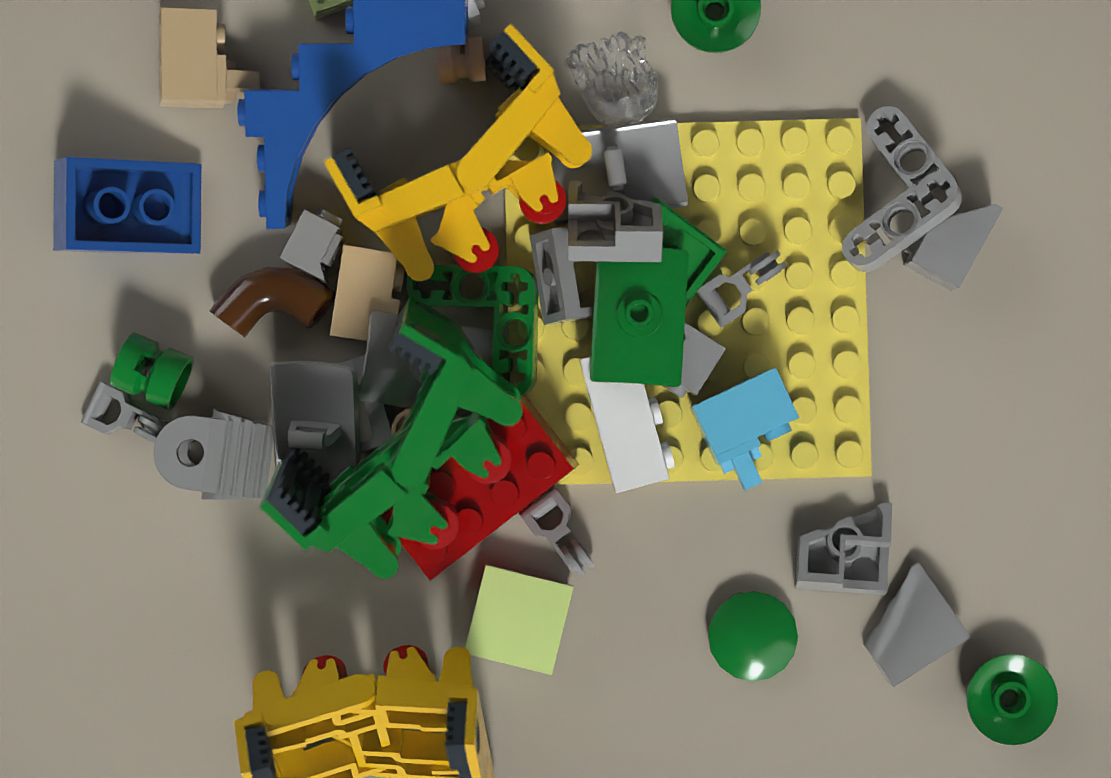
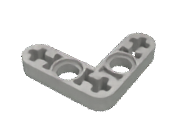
(919, 186)

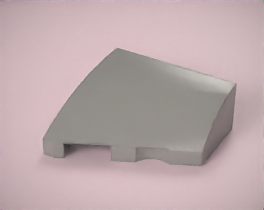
(612, 227)
(914, 629)

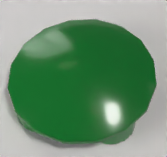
(752, 636)

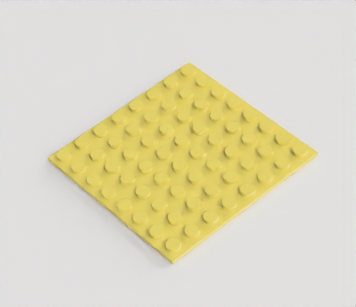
(752, 193)

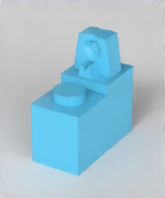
(738, 417)

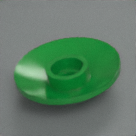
(719, 34)
(1029, 713)

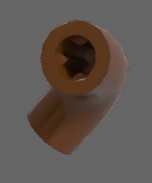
(270, 291)

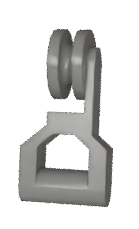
(764, 265)
(127, 417)
(573, 558)

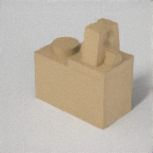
(189, 63)
(363, 287)

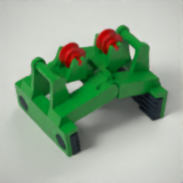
(399, 470)

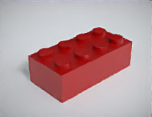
(536, 465)

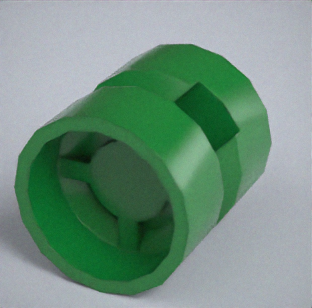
(167, 375)

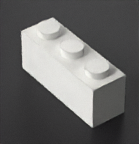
(628, 432)

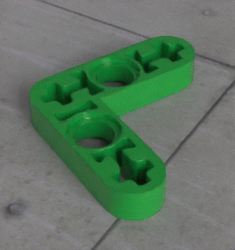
(496, 297)

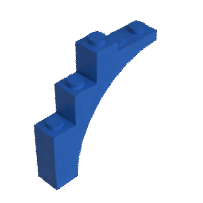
(325, 73)

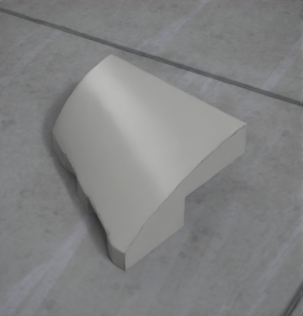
(847, 555)

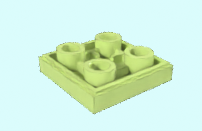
(519, 619)

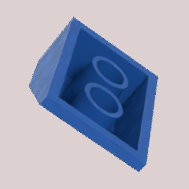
(126, 206)

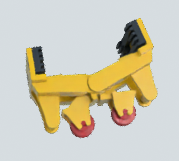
(486, 167)
(368, 722)

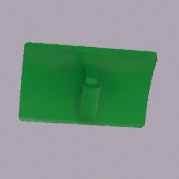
(640, 321)

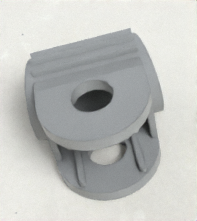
(233, 460)

